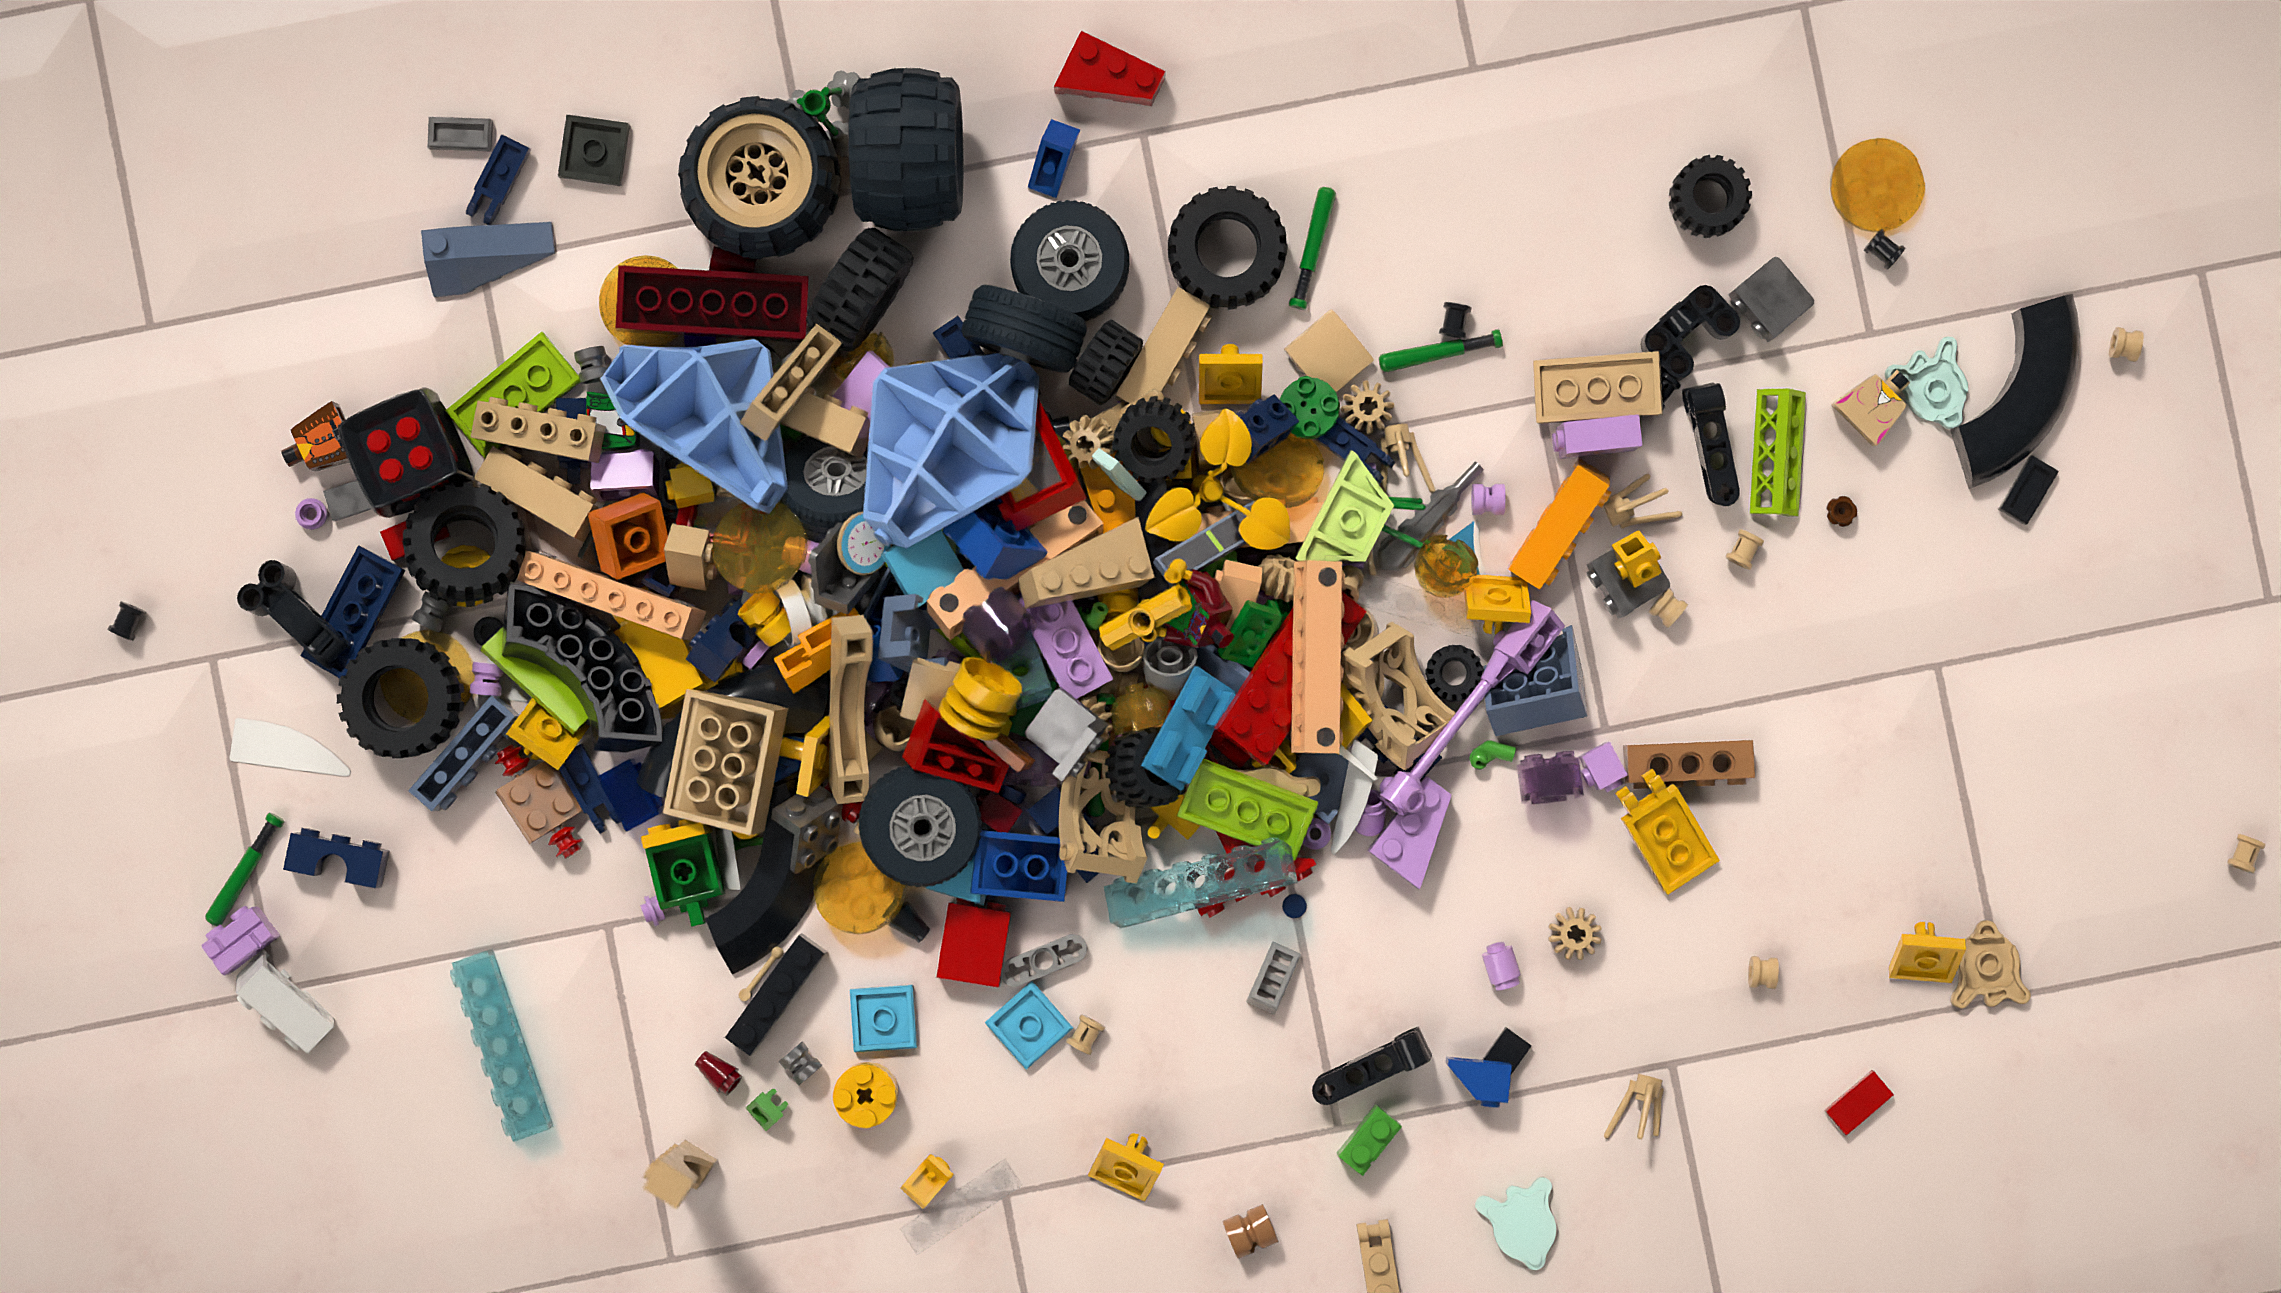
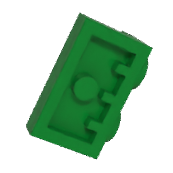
(1251, 632)

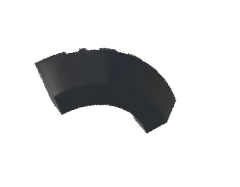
(589, 661)
(771, 899)

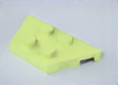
(1348, 518)

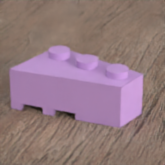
(1410, 839)

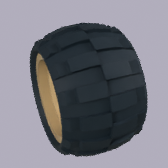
(906, 149)
(790, 214)

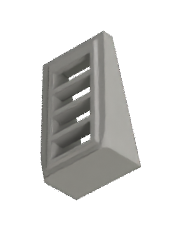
(1261, 1002)

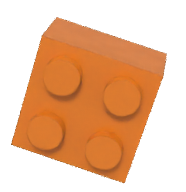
(629, 535)

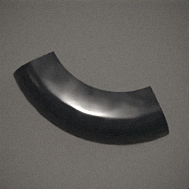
(2032, 396)
(760, 684)

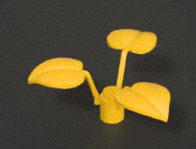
(1223, 443)

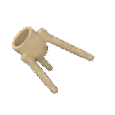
(1398, 440)
(1621, 510)
(1647, 1090)

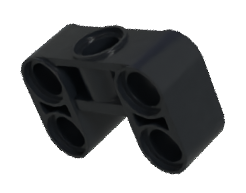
(1682, 320)

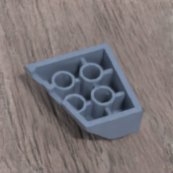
(1545, 696)

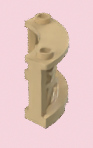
(1420, 703)
(1074, 833)

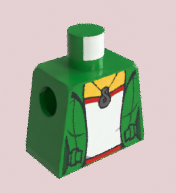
(617, 433)

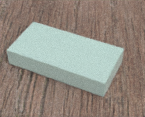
(1118, 474)

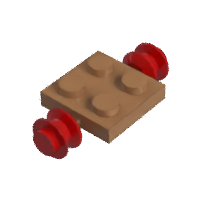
(538, 801)

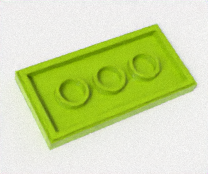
(530, 376)
(540, 685)
(1246, 807)

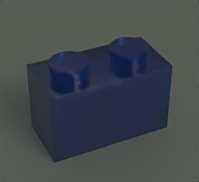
(631, 802)

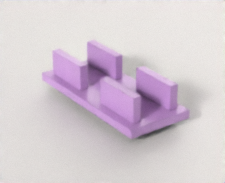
(1068, 648)

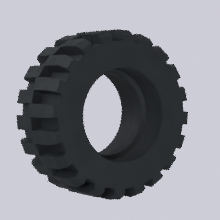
(1237, 206)
(860, 287)
(464, 504)
(359, 704)

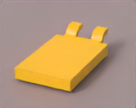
(661, 660)
(1667, 833)

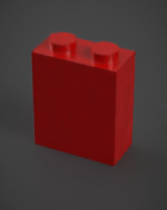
(974, 943)

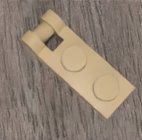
(1378, 1259)

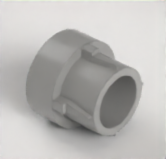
(1168, 666)

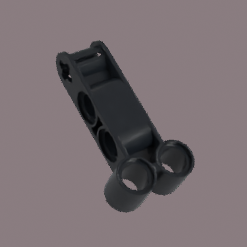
(1706, 405)
(292, 612)
(1406, 1052)

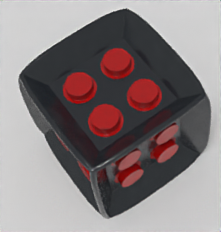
(404, 451)

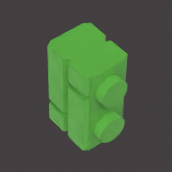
(1369, 1139)

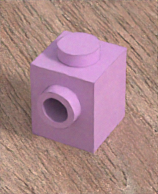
(1602, 768)

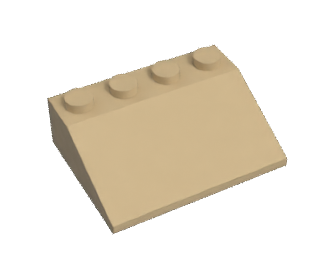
(725, 761)

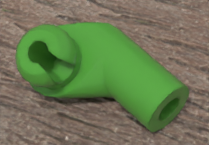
(1094, 618)
(1489, 751)

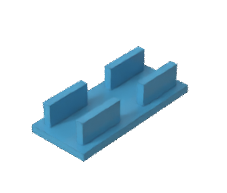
(1188, 729)

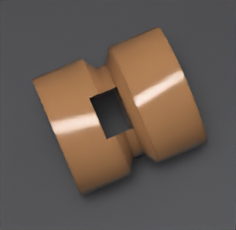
(1250, 1231)

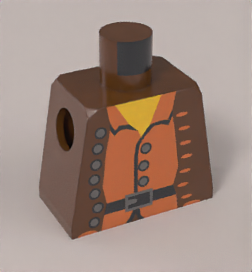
(318, 440)

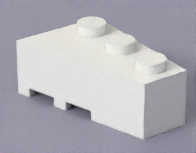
(282, 1004)

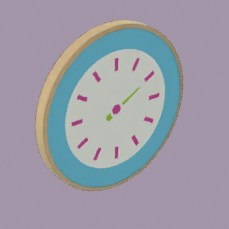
(858, 546)

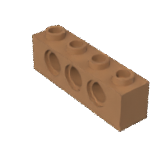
(1738, 755)

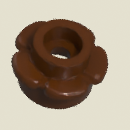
(1847, 505)

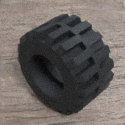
(1731, 181)
(1105, 362)
(1158, 415)
(1128, 775)

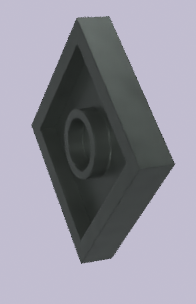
(593, 150)

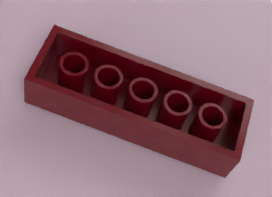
(711, 303)

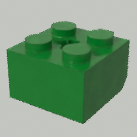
(703, 882)

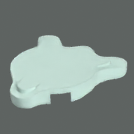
(1936, 384)
(1523, 1222)

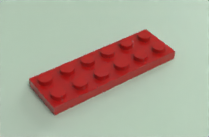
(1263, 705)

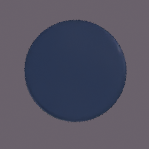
(1294, 906)

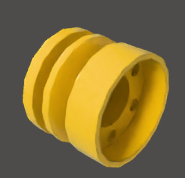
(980, 698)

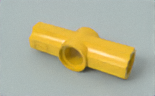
(1159, 610)

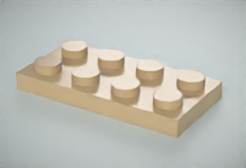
(1598, 387)

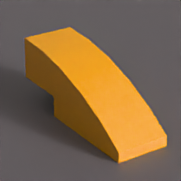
(811, 657)

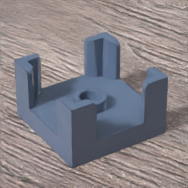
(906, 632)
(1331, 772)

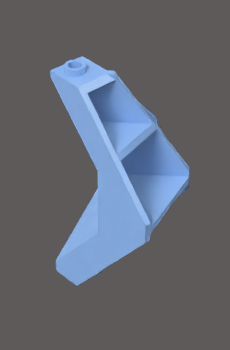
(694, 407)
(946, 442)

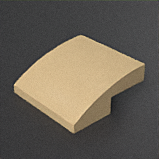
(1329, 351)
(927, 682)

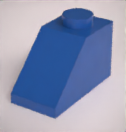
(1053, 158)
(1483, 1079)

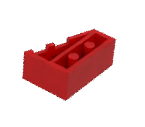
(1108, 73)
(950, 754)

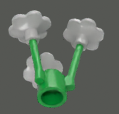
(818, 105)

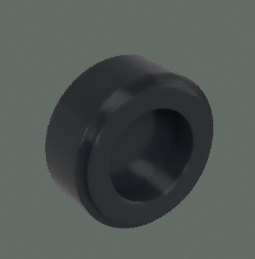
(486, 629)

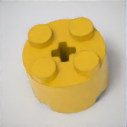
(847, 1094)

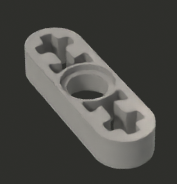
(1068, 958)

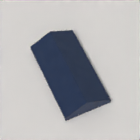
(359, 603)

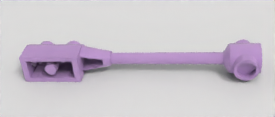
(1515, 649)

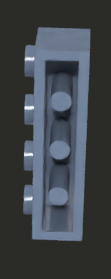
(464, 754)

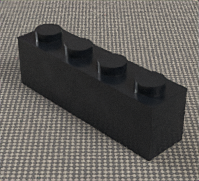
(1155, 544)
(775, 994)

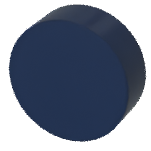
(1012, 793)

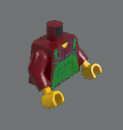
(1207, 618)

